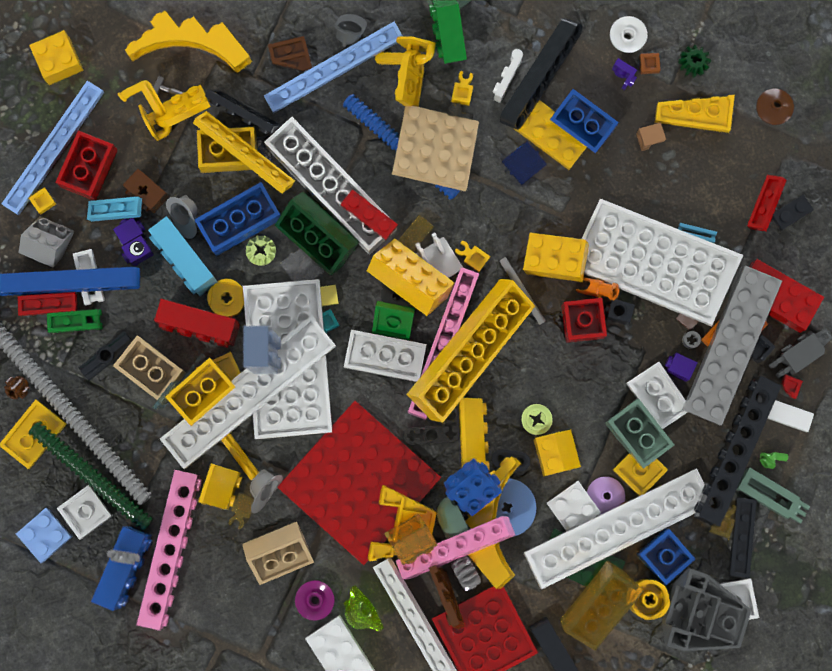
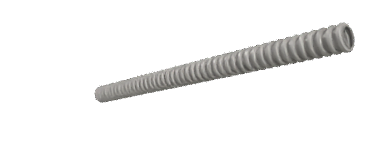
(73, 417)

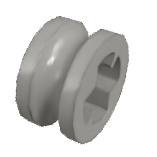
(687, 335)

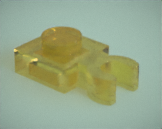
(242, 508)
(726, 526)

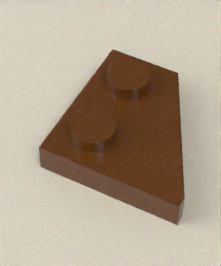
(291, 54)

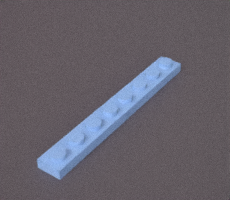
(333, 67)
(53, 148)

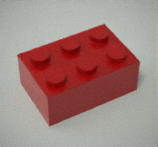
(86, 165)

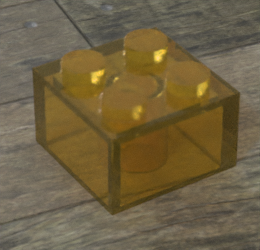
(411, 539)

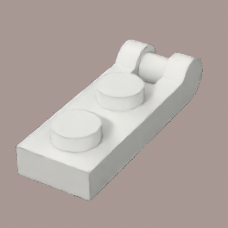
(508, 74)
(86, 260)

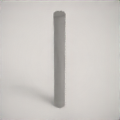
(513, 276)

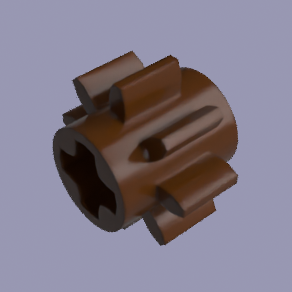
(16, 387)

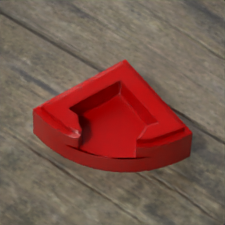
(791, 385)

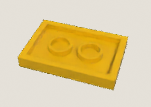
(21, 444)

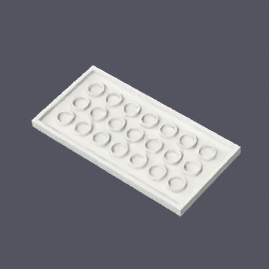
(659, 262)
(304, 403)

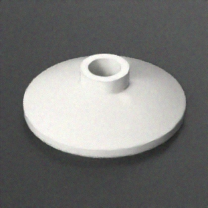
(632, 27)

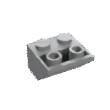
(45, 241)

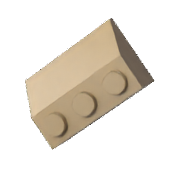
(277, 553)

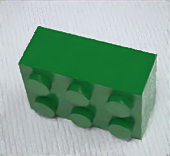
(448, 30)

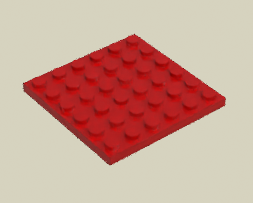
(344, 477)

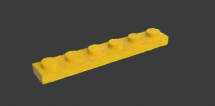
(244, 152)

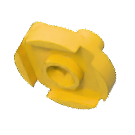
(220, 289)

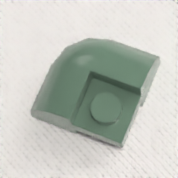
(450, 518)

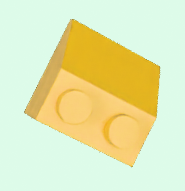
(557, 452)

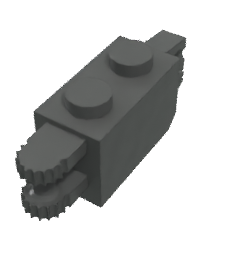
(802, 353)

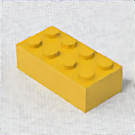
(410, 277)

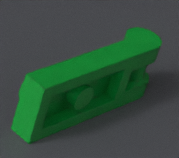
(73, 321)

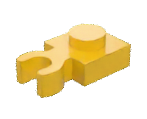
(462, 91)
(474, 258)

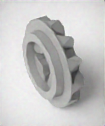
(123, 557)

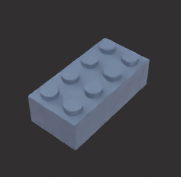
(261, 350)

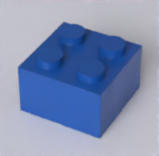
(665, 556)

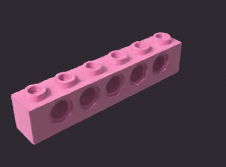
(459, 546)

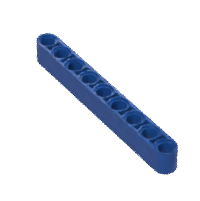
(69, 281)

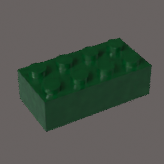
(316, 233)

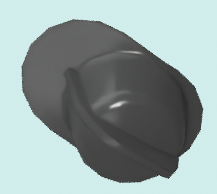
(350, 29)

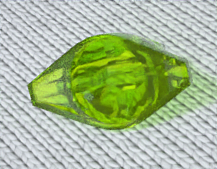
(361, 612)

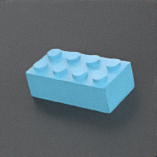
(185, 260)

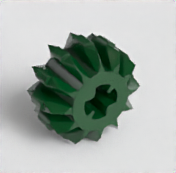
(694, 68)

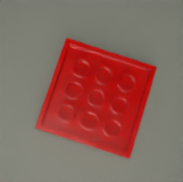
(491, 636)

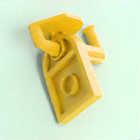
(411, 69)
(170, 112)

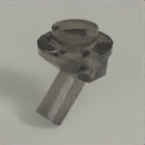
(455, 110)

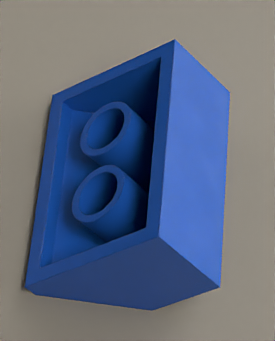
(584, 121)

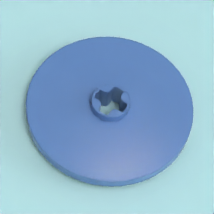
(523, 504)

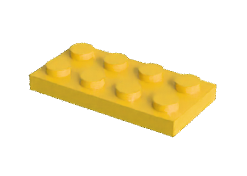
(550, 137)

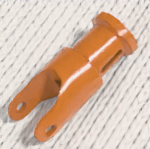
(599, 288)

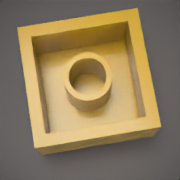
(56, 57)

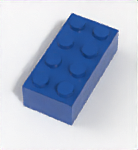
(238, 219)
(119, 576)

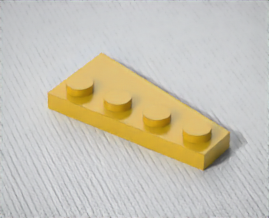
(706, 114)

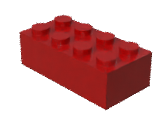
(794, 302)
(197, 322)

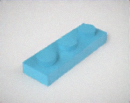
(114, 209)

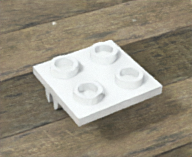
(440, 256)

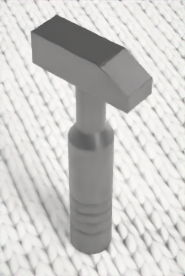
(159, 86)

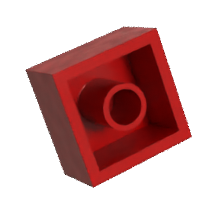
(584, 320)

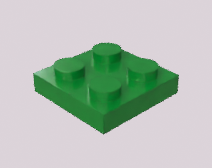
(393, 320)

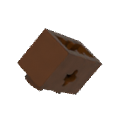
(137, 183)

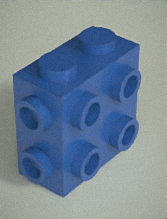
(472, 487)

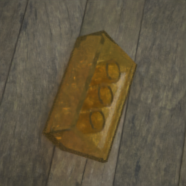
(601, 606)

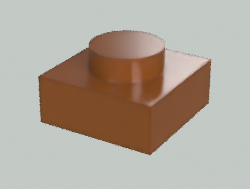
(649, 63)

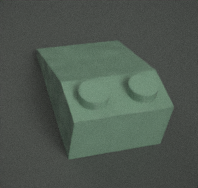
(639, 433)

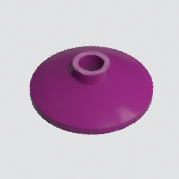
(304, 602)

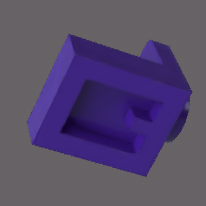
(626, 71)

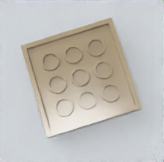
(435, 148)

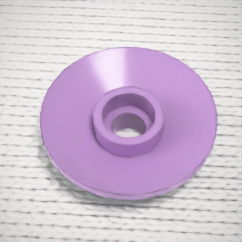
(606, 484)

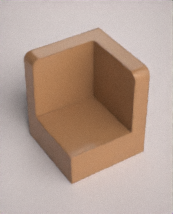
(650, 135)

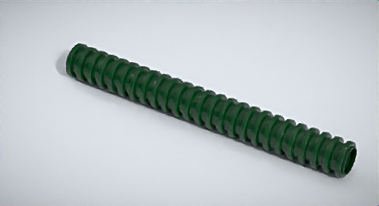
(90, 475)

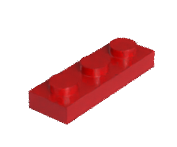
(766, 203)
(369, 214)
(47, 303)

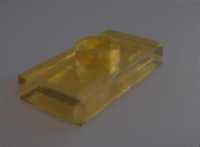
(416, 233)

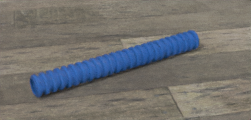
(384, 131)

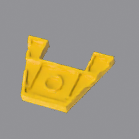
(406, 509)

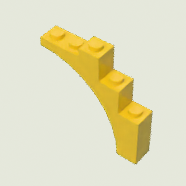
(190, 34)
(491, 559)

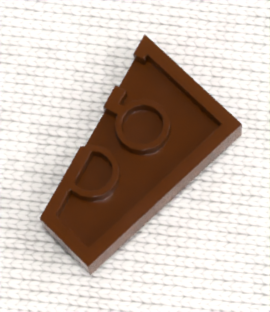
(447, 596)

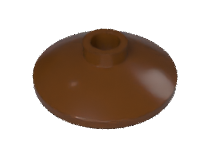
(772, 114)

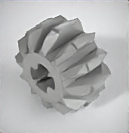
(466, 573)

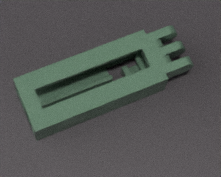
(765, 491)

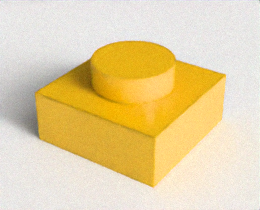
(42, 201)

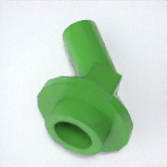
(768, 459)

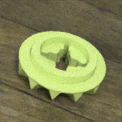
(260, 259)
(545, 417)

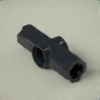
(96, 364)

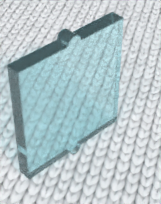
(162, 401)

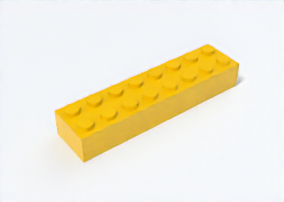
(471, 350)

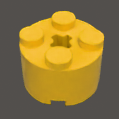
(659, 596)

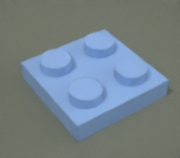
(44, 535)

